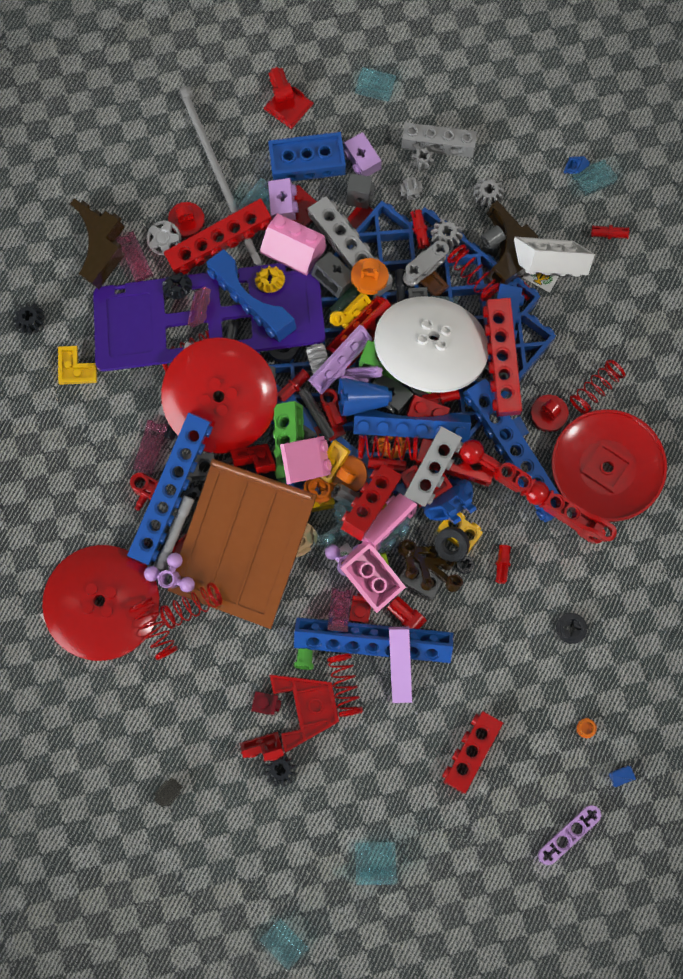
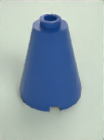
(361, 396)

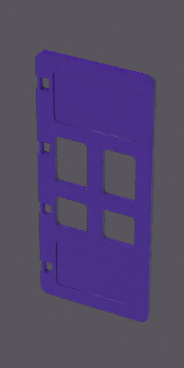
(134, 323)

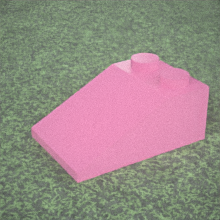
(305, 459)

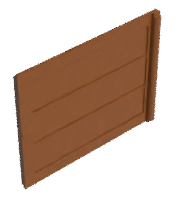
(244, 541)

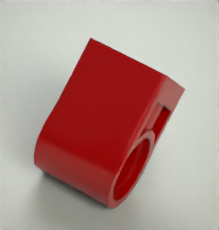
(145, 492)

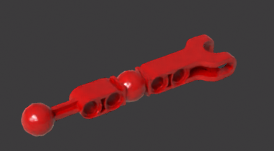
(538, 493)

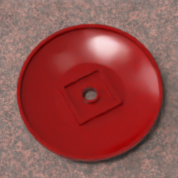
(223, 367)
(614, 439)
(103, 630)

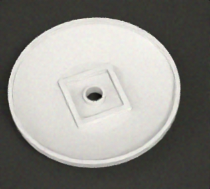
(425, 363)

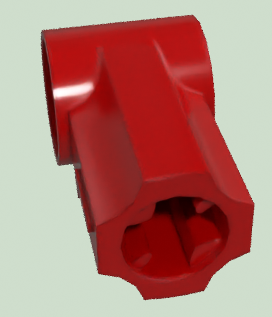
(281, 87)
(332, 409)
(406, 614)

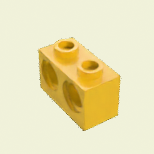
(466, 527)

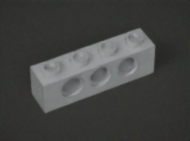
(439, 139)
(454, 443)

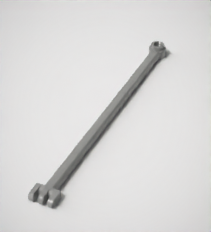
(186, 95)

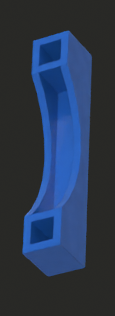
(274, 319)
(383, 424)

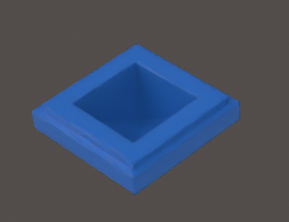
(576, 165)

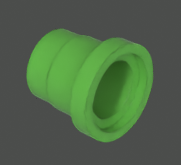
(304, 659)

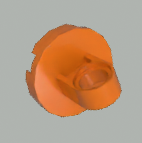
(369, 276)
(351, 474)

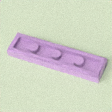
(340, 359)
(400, 664)

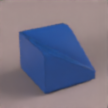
(622, 776)

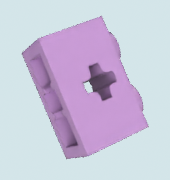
(362, 155)
(281, 190)

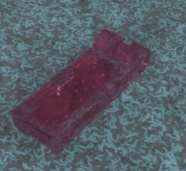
(135, 257)
(149, 448)
(339, 610)

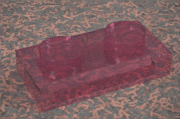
(199, 307)

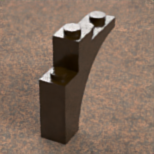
(103, 250)
(507, 267)

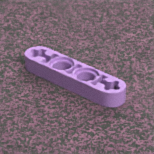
(570, 836)

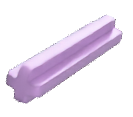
(364, 372)

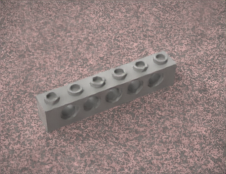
(327, 208)

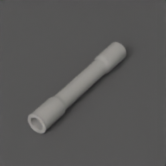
(182, 513)

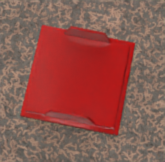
(289, 111)

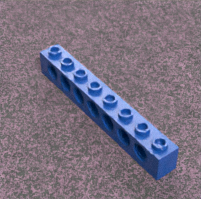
(514, 439)
(138, 549)
(371, 640)

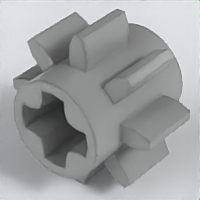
(422, 159)
(411, 188)

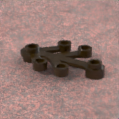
(412, 552)

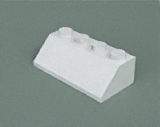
(553, 256)

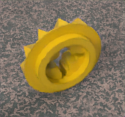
(277, 282)

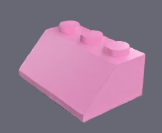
(292, 244)
(389, 518)
(372, 576)

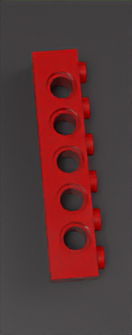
(209, 236)
(502, 309)

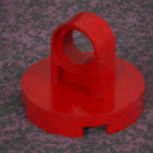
(188, 219)
(549, 413)

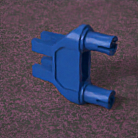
(451, 502)

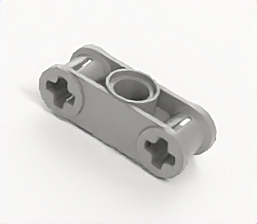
(425, 263)

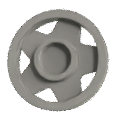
(163, 236)

